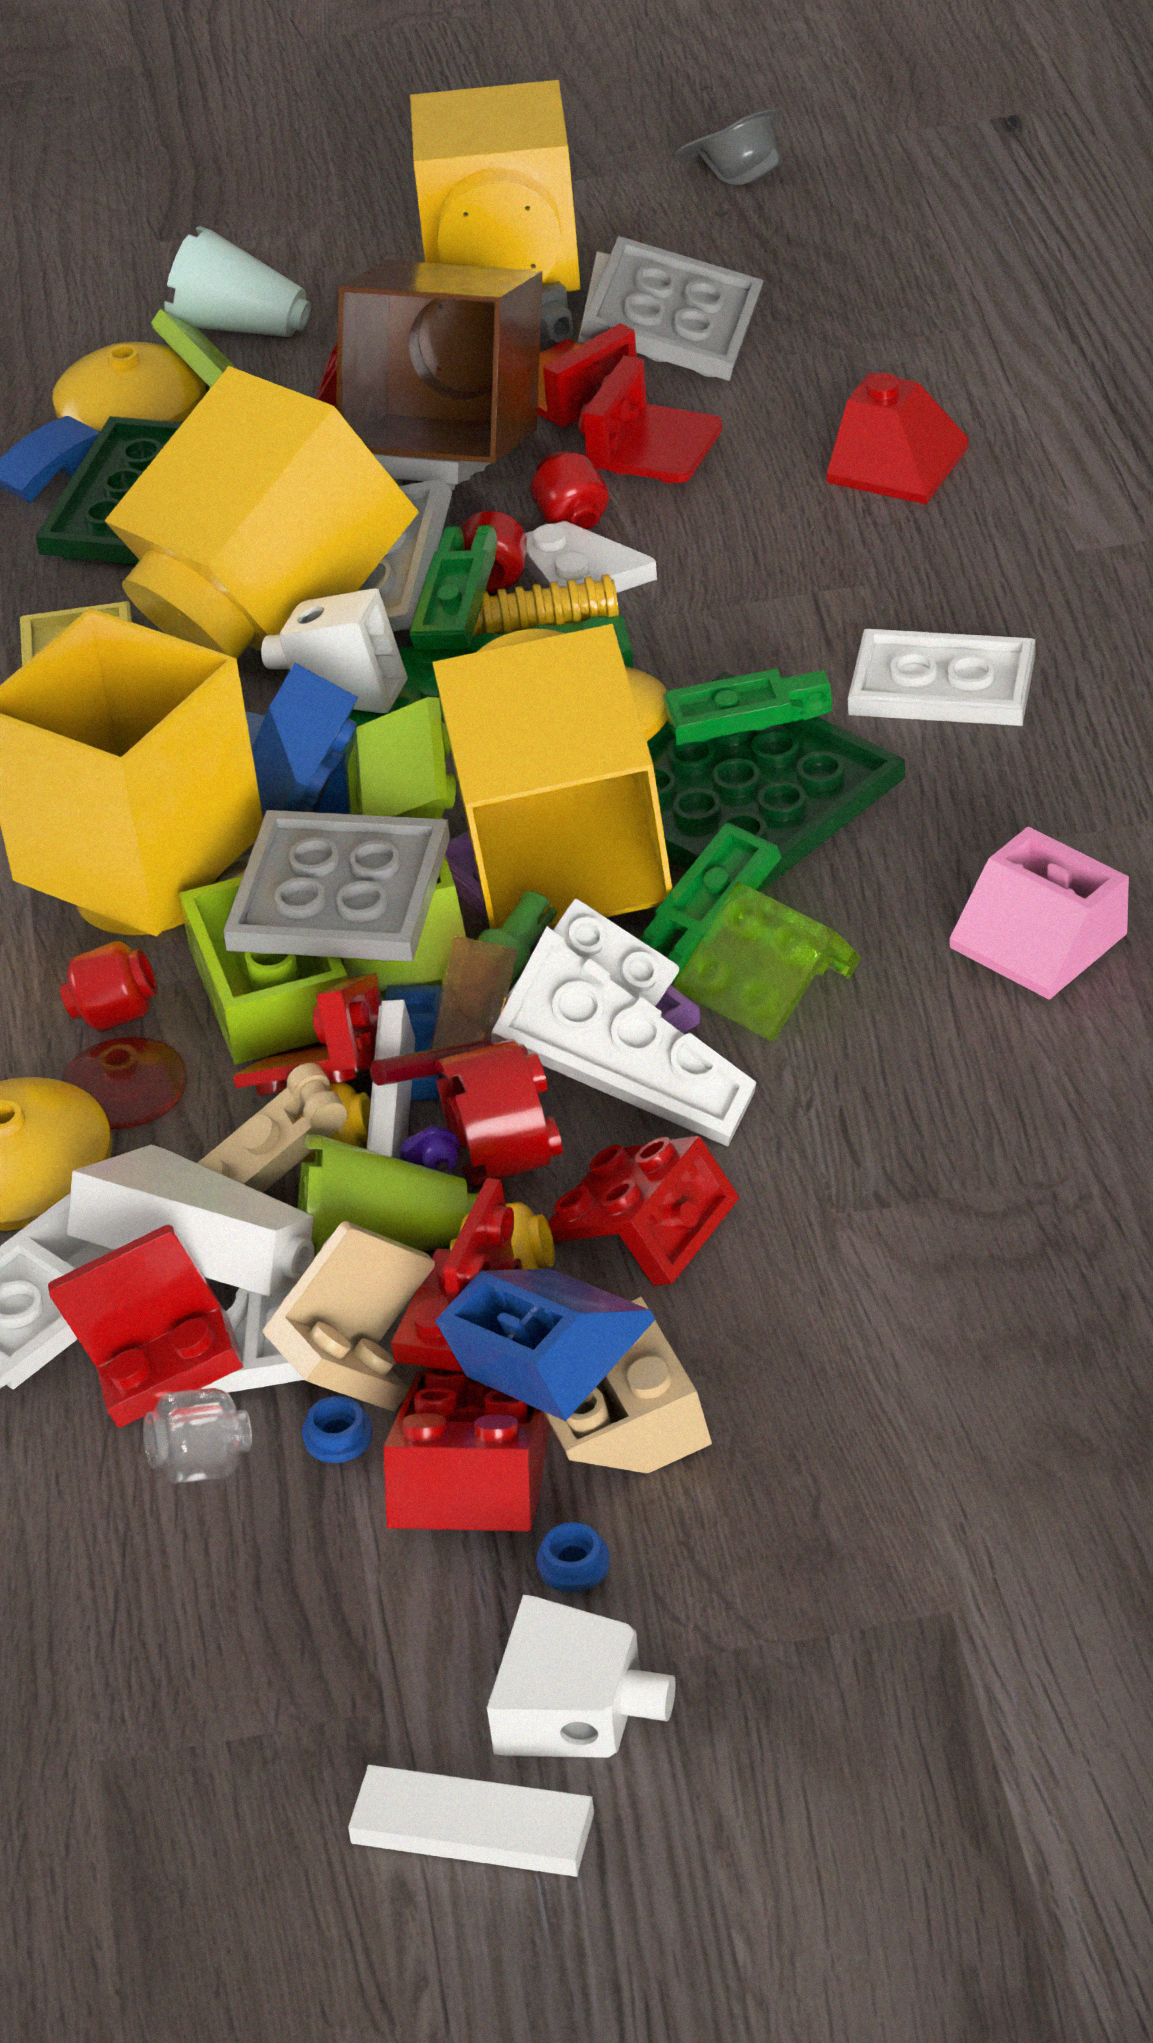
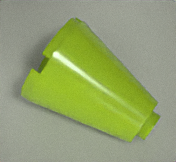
(380, 1195)

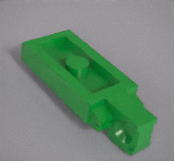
(745, 704)

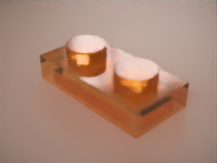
(472, 991)

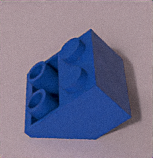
(301, 741)
(540, 1335)

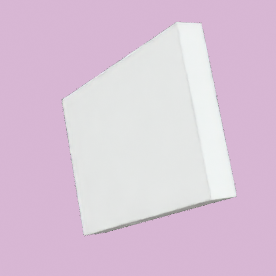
(942, 677)

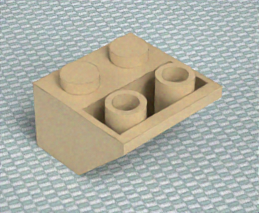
(639, 1412)

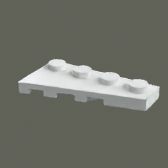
(620, 1044)

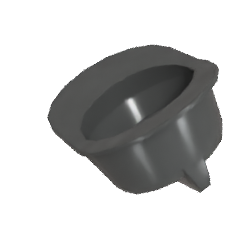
(739, 151)

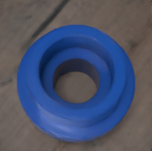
(337, 1430)
(573, 1558)

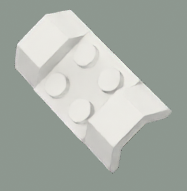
(29, 1320)

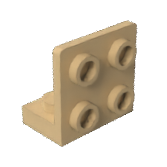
(344, 1309)

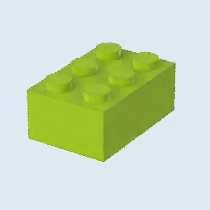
(257, 997)

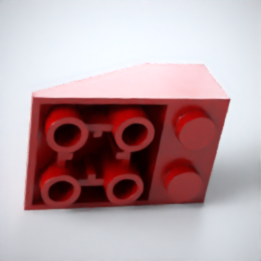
(463, 1457)

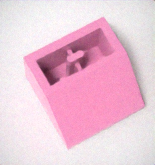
(1042, 913)

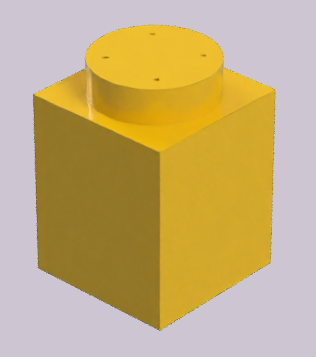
(492, 158)
(254, 513)
(125, 772)
(554, 773)

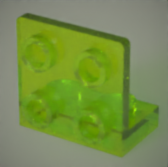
(761, 961)

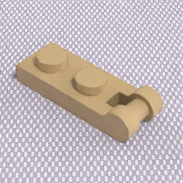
(273, 1138)

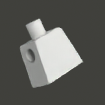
(344, 642)
(571, 1684)

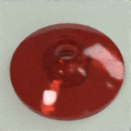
(130, 1079)

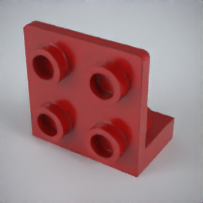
(574, 372)
(344, 1021)
(655, 1196)
(481, 1246)
(147, 1323)

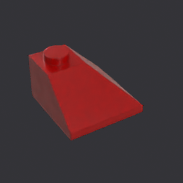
(895, 440)

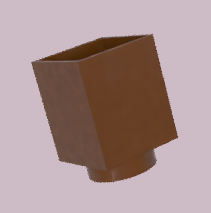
(480, 339)

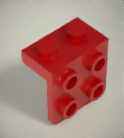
(641, 437)

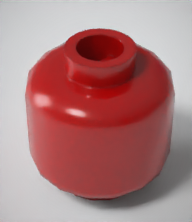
(569, 489)
(511, 547)
(109, 986)

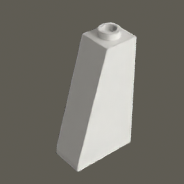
(225, 1225)

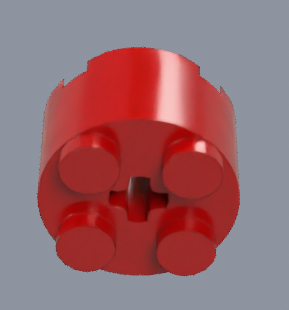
(497, 1111)

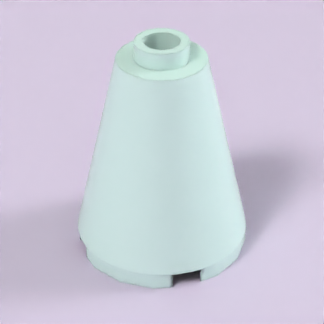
(232, 290)

